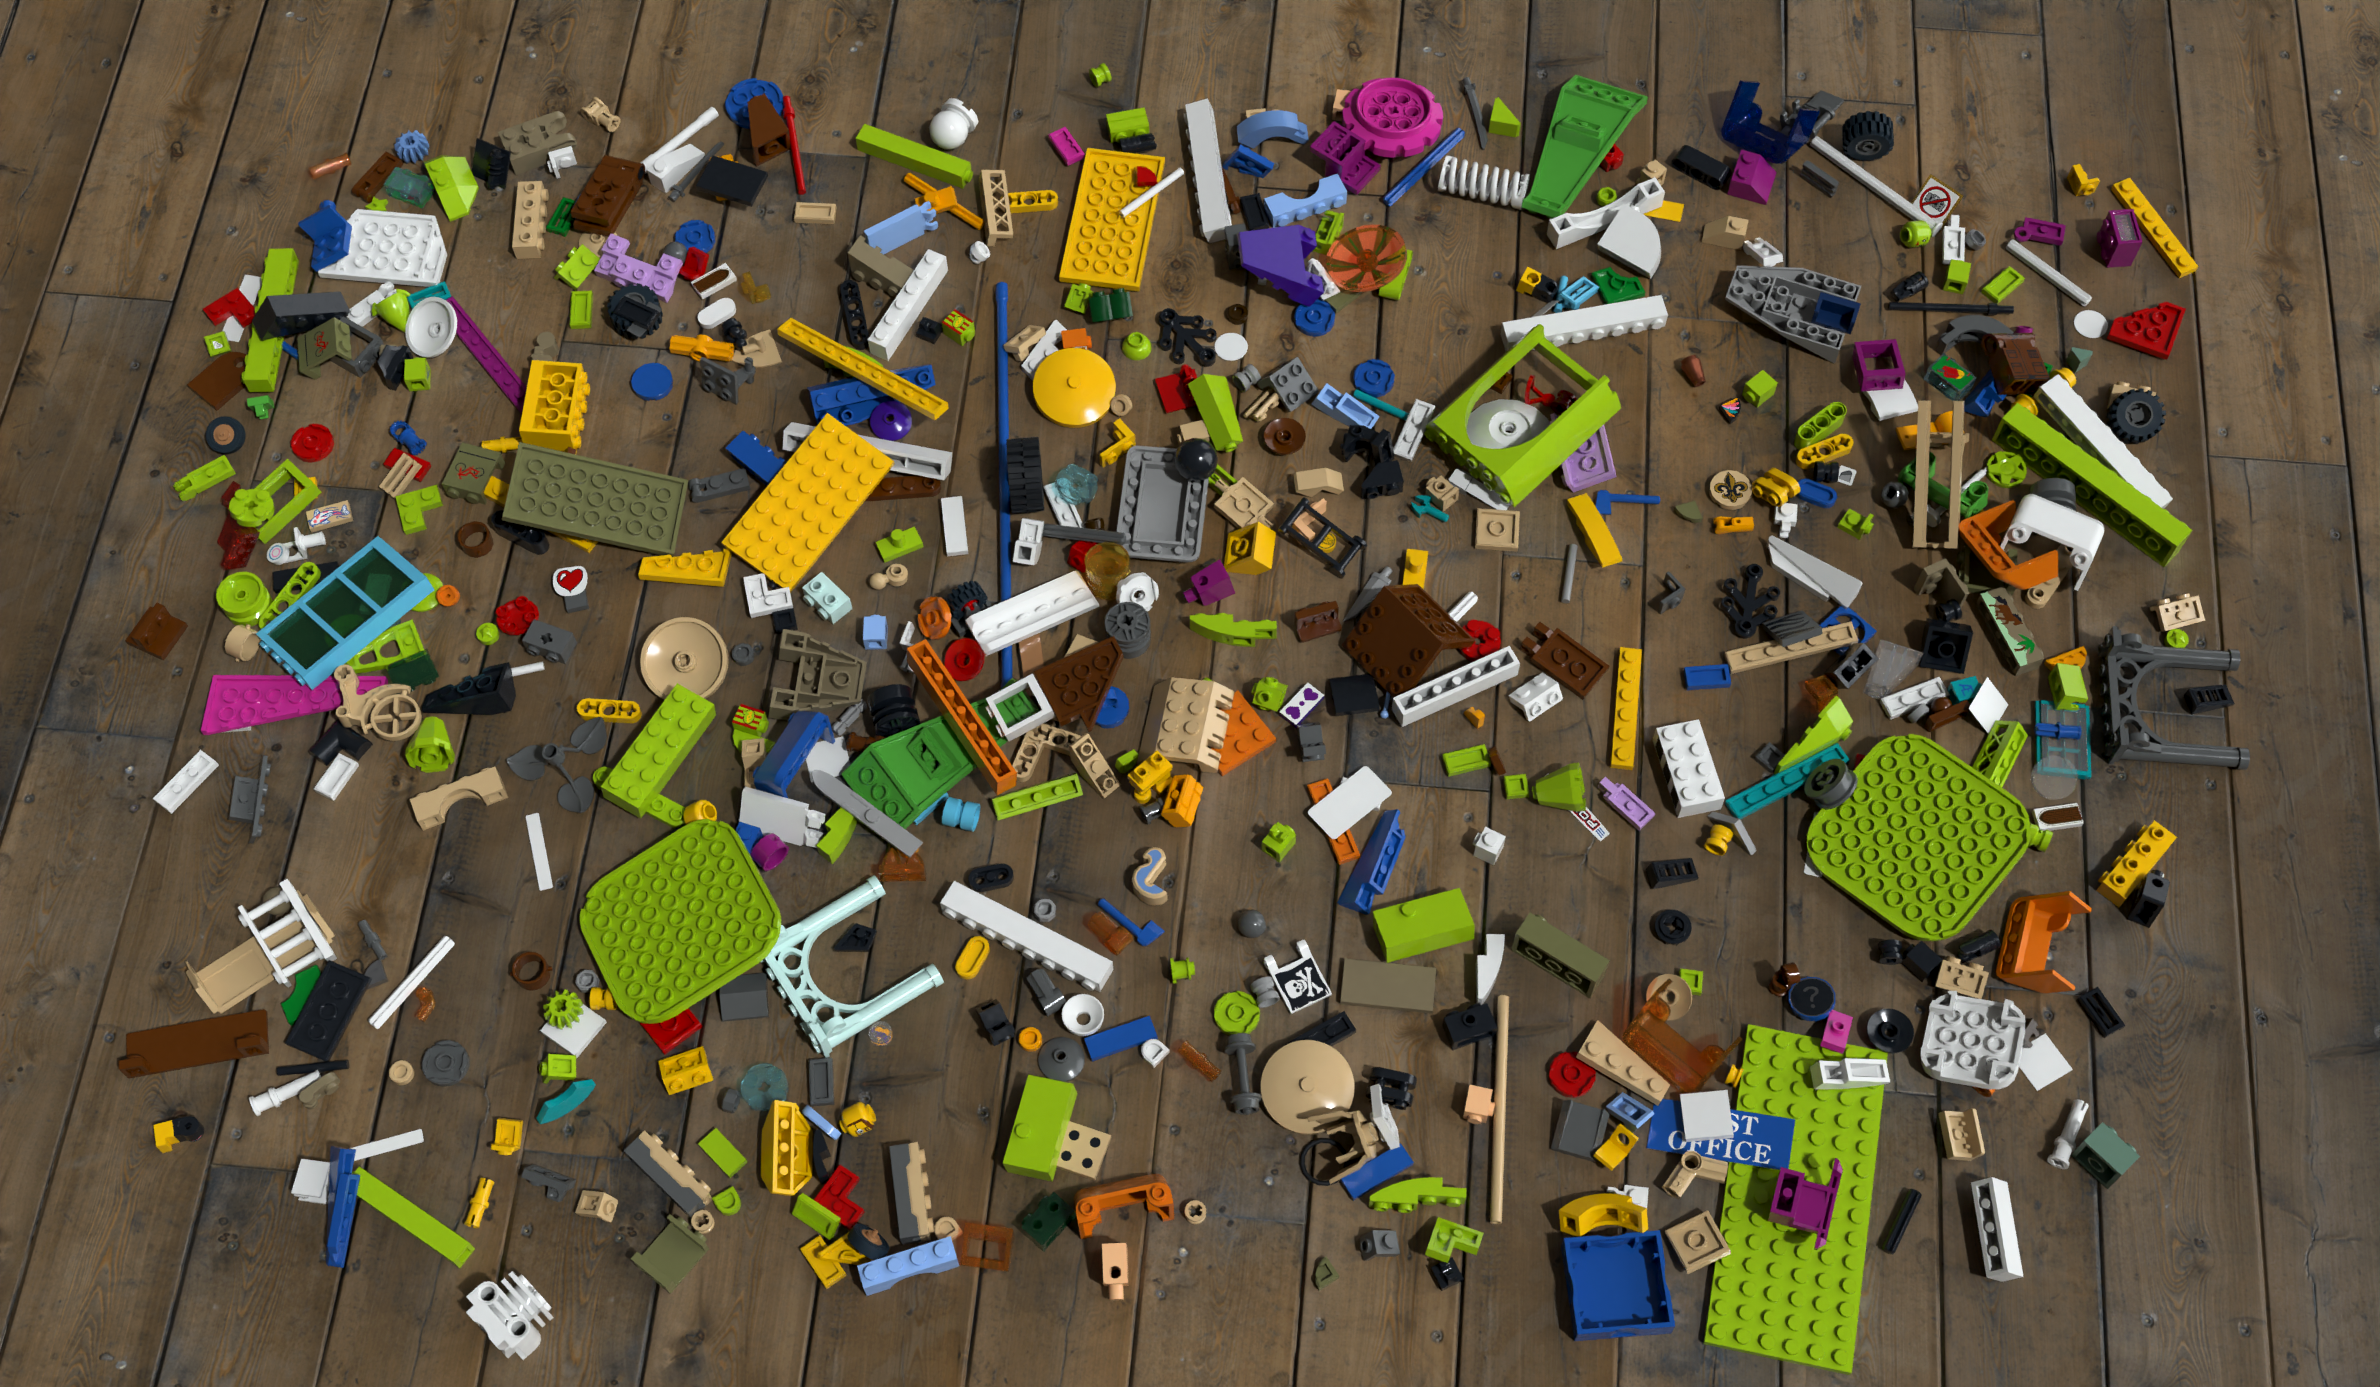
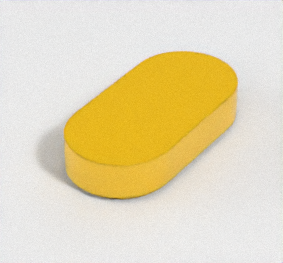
(972, 957)

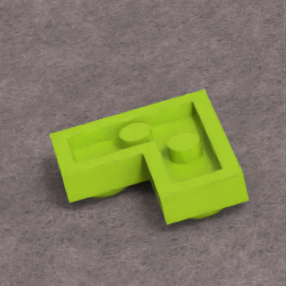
(414, 503)
(1450, 1235)

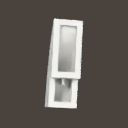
(1488, 966)
(1849, 1073)

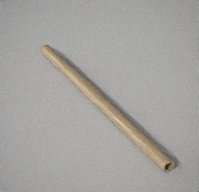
(1499, 1110)

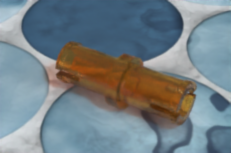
(330, 166)
(1199, 1061)

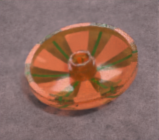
(1366, 258)

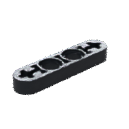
(857, 314)

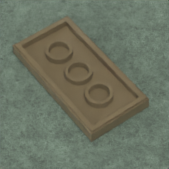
(1388, 986)

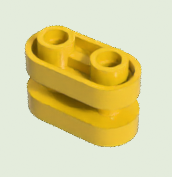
(1775, 487)

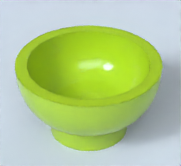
(1136, 346)

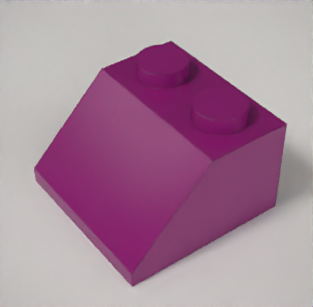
(1752, 178)

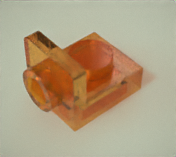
(1822, 690)

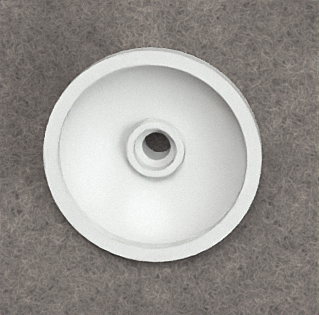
(431, 327)

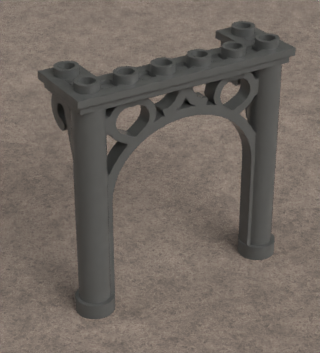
(2136, 746)

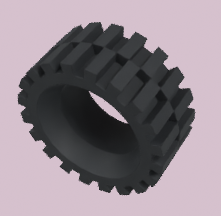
(1025, 475)

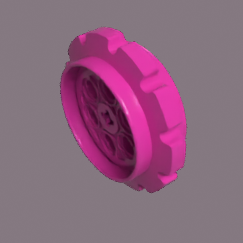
(1393, 116)

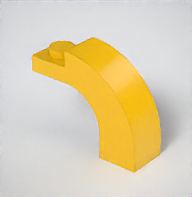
(1602, 1209)

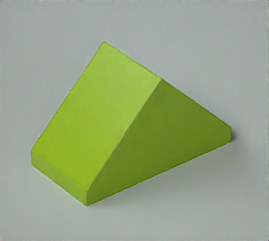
(1503, 121)

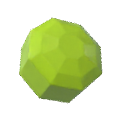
(1606, 196)

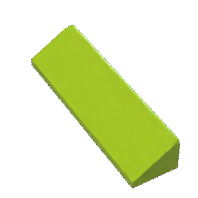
(1037, 796)

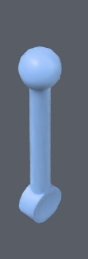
(1384, 714)

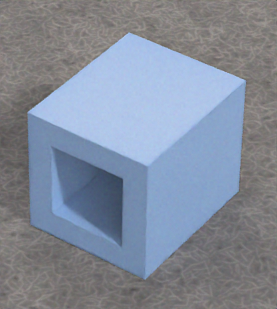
(875, 632)

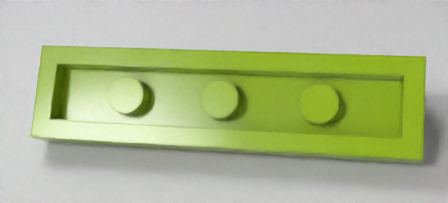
(2006, 754)

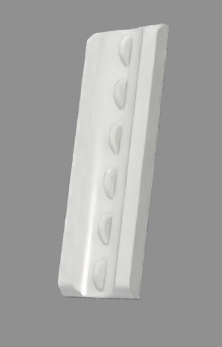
(1031, 612)

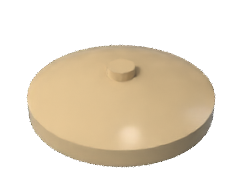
(685, 654)
(1306, 1082)

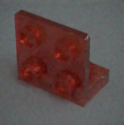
(237, 542)

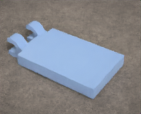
(901, 228)

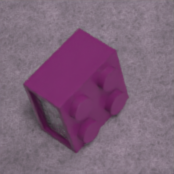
(2119, 238)

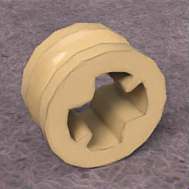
(1194, 1205)
(700, 1215)

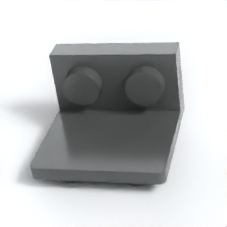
(1290, 383)

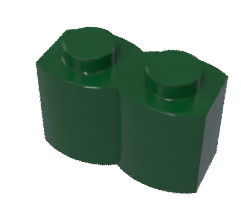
(1110, 305)

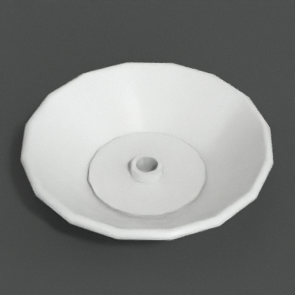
(1491, 420)

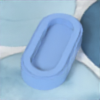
(821, 1122)

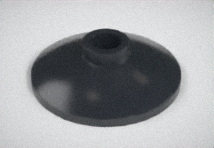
(1897, 1024)

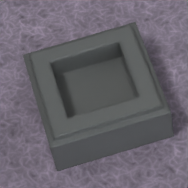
(1769, 757)

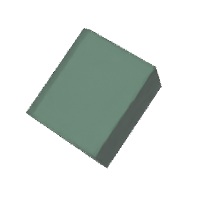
(2078, 358)

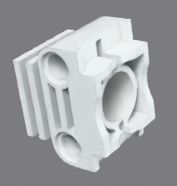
(509, 1315)

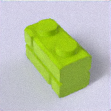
(1127, 124)

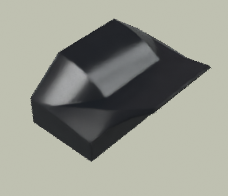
(393, 364)

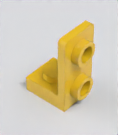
(1125, 440)

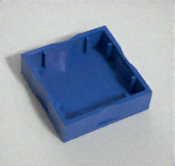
(1617, 1286)

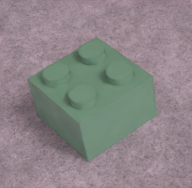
(2105, 1155)

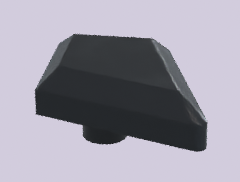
(857, 939)

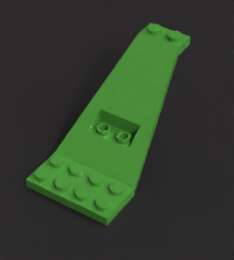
(1580, 135)
(904, 779)

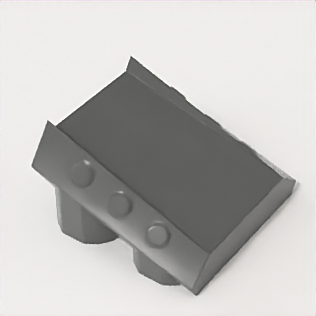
(1580, 1130)

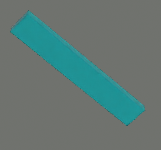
(1781, 783)

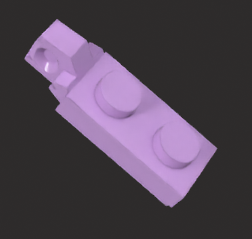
(1626, 803)

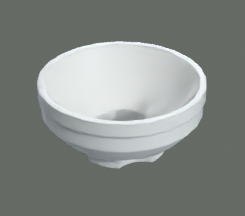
(1080, 1005)

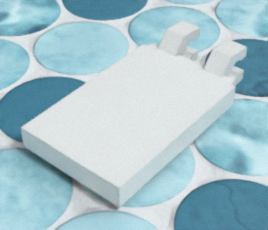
(782, 817)

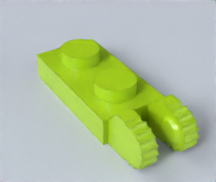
(204, 478)

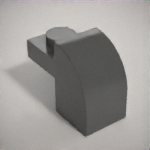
(1311, 742)

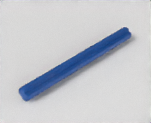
(1423, 167)

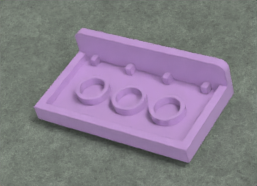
(1589, 463)

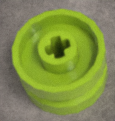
(243, 598)

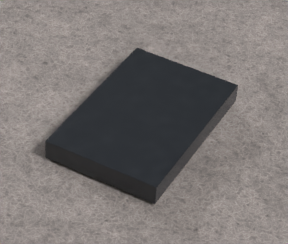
(732, 181)

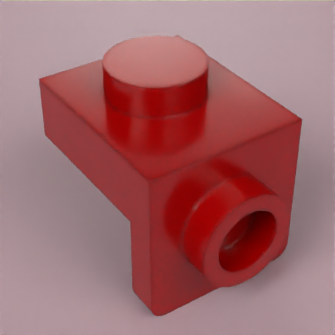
(695, 264)

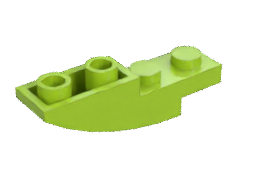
(1225, 631)
(1407, 1193)

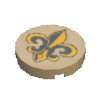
(1730, 489)

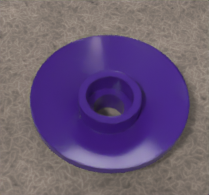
(891, 430)

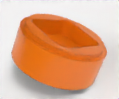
(448, 595)

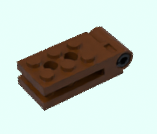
(608, 195)

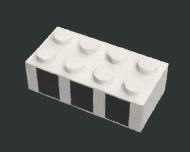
(1688, 768)

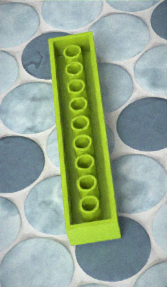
(2096, 487)

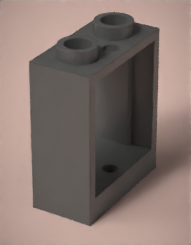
(367, 357)

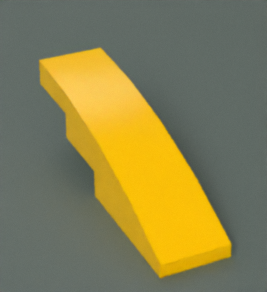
(1595, 530)

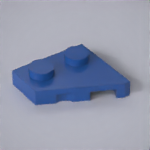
(1248, 162)

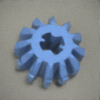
(411, 146)

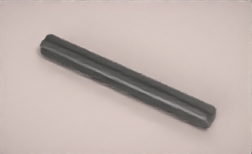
(1083, 534)

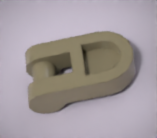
(324, 1086)

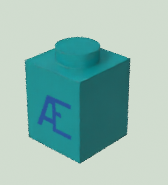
(1963, 690)

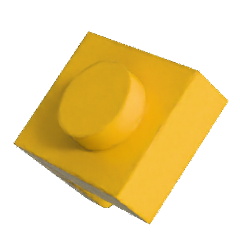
(507, 1136)

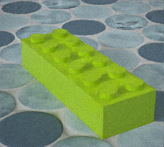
(658, 751)

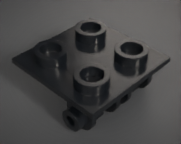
(491, 164)

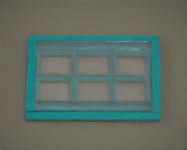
(2074, 750)

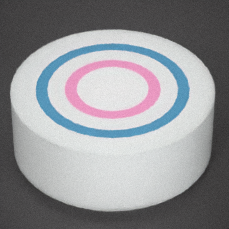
(278, 554)

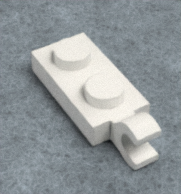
(1953, 241)

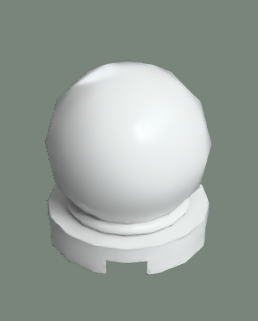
(952, 124)

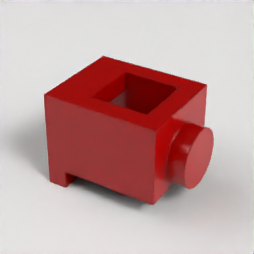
(1613, 159)

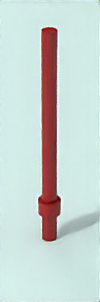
(789, 115)

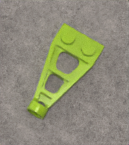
(408, 642)

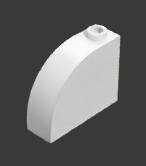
(1632, 241)

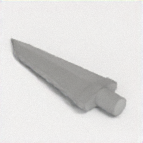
(1370, 591)

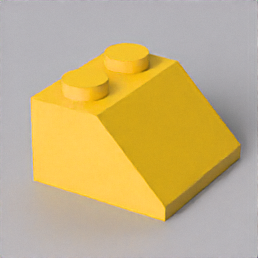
(1250, 549)

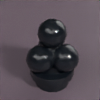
(734, 333)

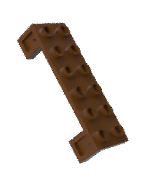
(196, 1044)

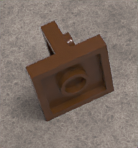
(156, 632)

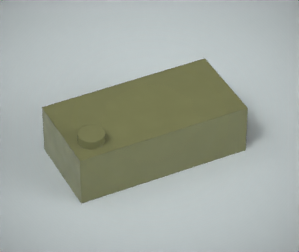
(1560, 954)

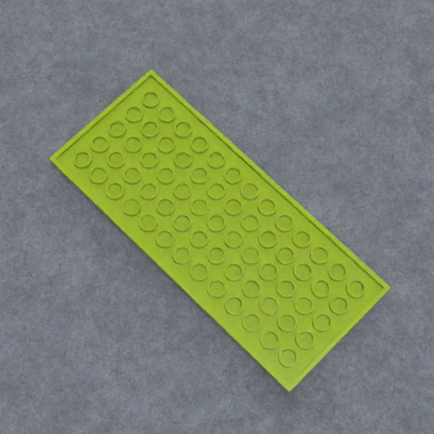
(1774, 1289)

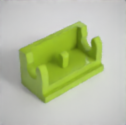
(1328, 231)
(2067, 686)

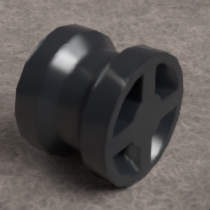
(1948, 611)
(1890, 952)

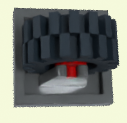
(965, 602)

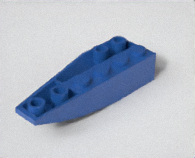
(854, 400)

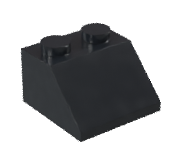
(1945, 645)

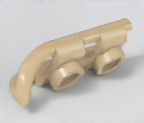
(1267, 400)

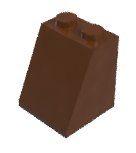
(768, 131)

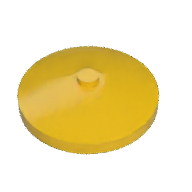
(1074, 387)

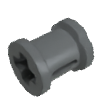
(1152, 810)

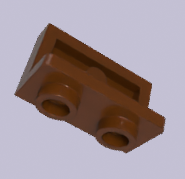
(1317, 621)

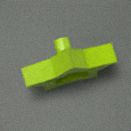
(377, 205)

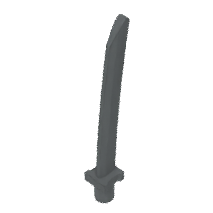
(1469, 89)
(678, 190)

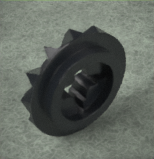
(1682, 924)

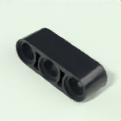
(1701, 167)
(525, 539)

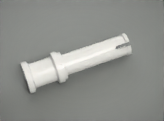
(274, 1097)
(2066, 1143)

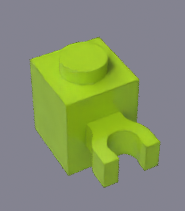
(1279, 841)

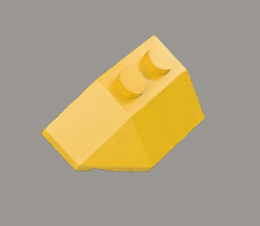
(786, 1149)

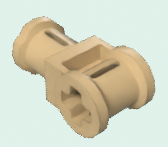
(599, 114)

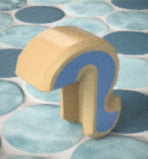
(1146, 874)

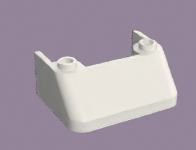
(2060, 525)

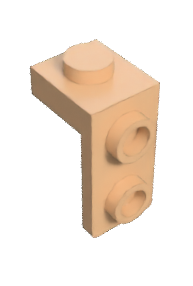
(1304, 519)

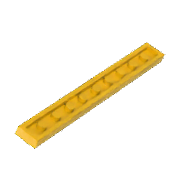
(863, 369)

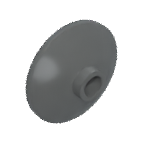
(1064, 1069)

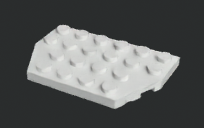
(391, 249)

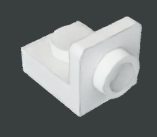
(561, 159)

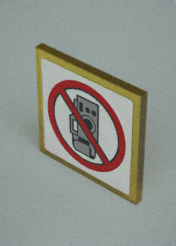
(1937, 199)

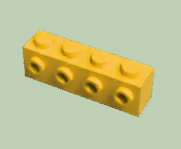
(2137, 862)

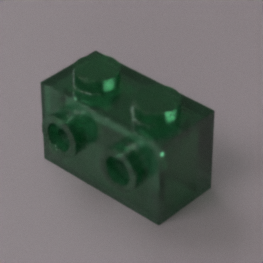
(413, 670)
(1047, 1221)

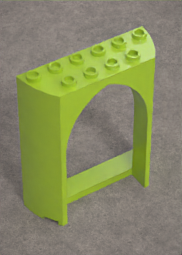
(1521, 468)

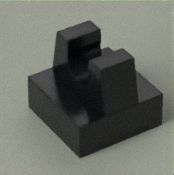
(929, 330)
(1446, 1274)

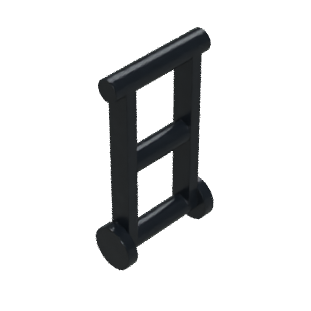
(1335, 568)

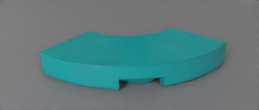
(566, 1101)

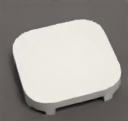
(1973, 1041)

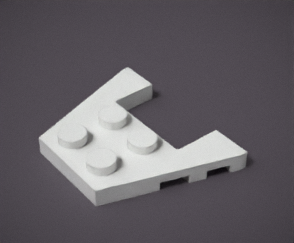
(1043, 349)

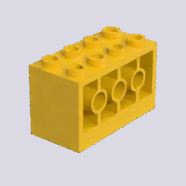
(554, 405)

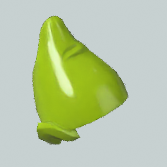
(394, 309)

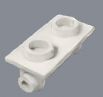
(1329, 286)

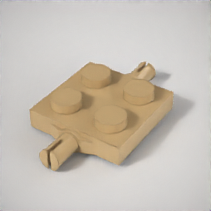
(1243, 504)

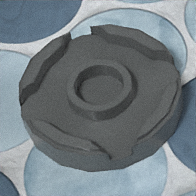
(445, 1063)

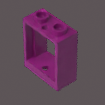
(1870, 379)

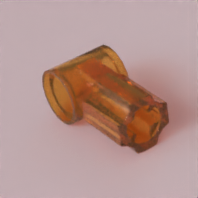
(1114, 937)

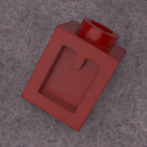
(1078, 553)

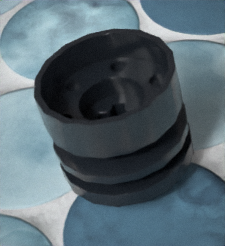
(893, 709)

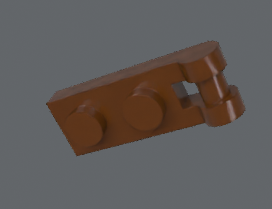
(376, 176)

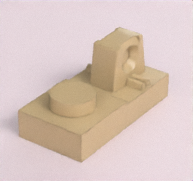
(1019, 344)

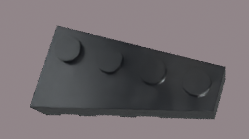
(297, 313)

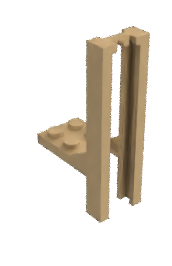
(1928, 439)

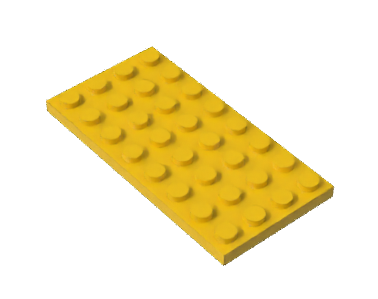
(1101, 243)
(808, 503)

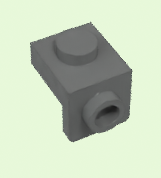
(1379, 1244)

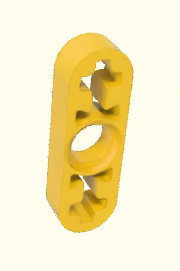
(1035, 195)
(1830, 444)
(603, 704)

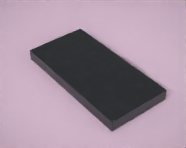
(328, 1011)

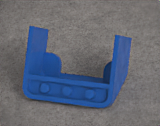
(791, 750)

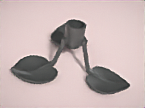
(530, 763)

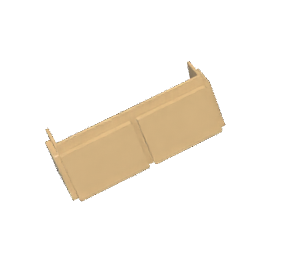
(248, 967)

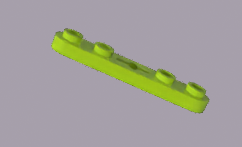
(661, 807)

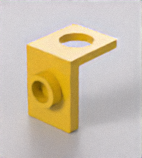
(1613, 1150)

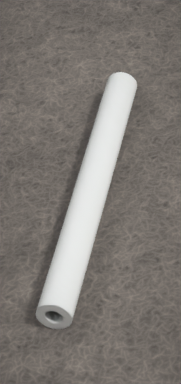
(1151, 192)

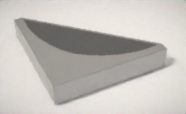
(1740, 834)

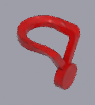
(1546, 399)

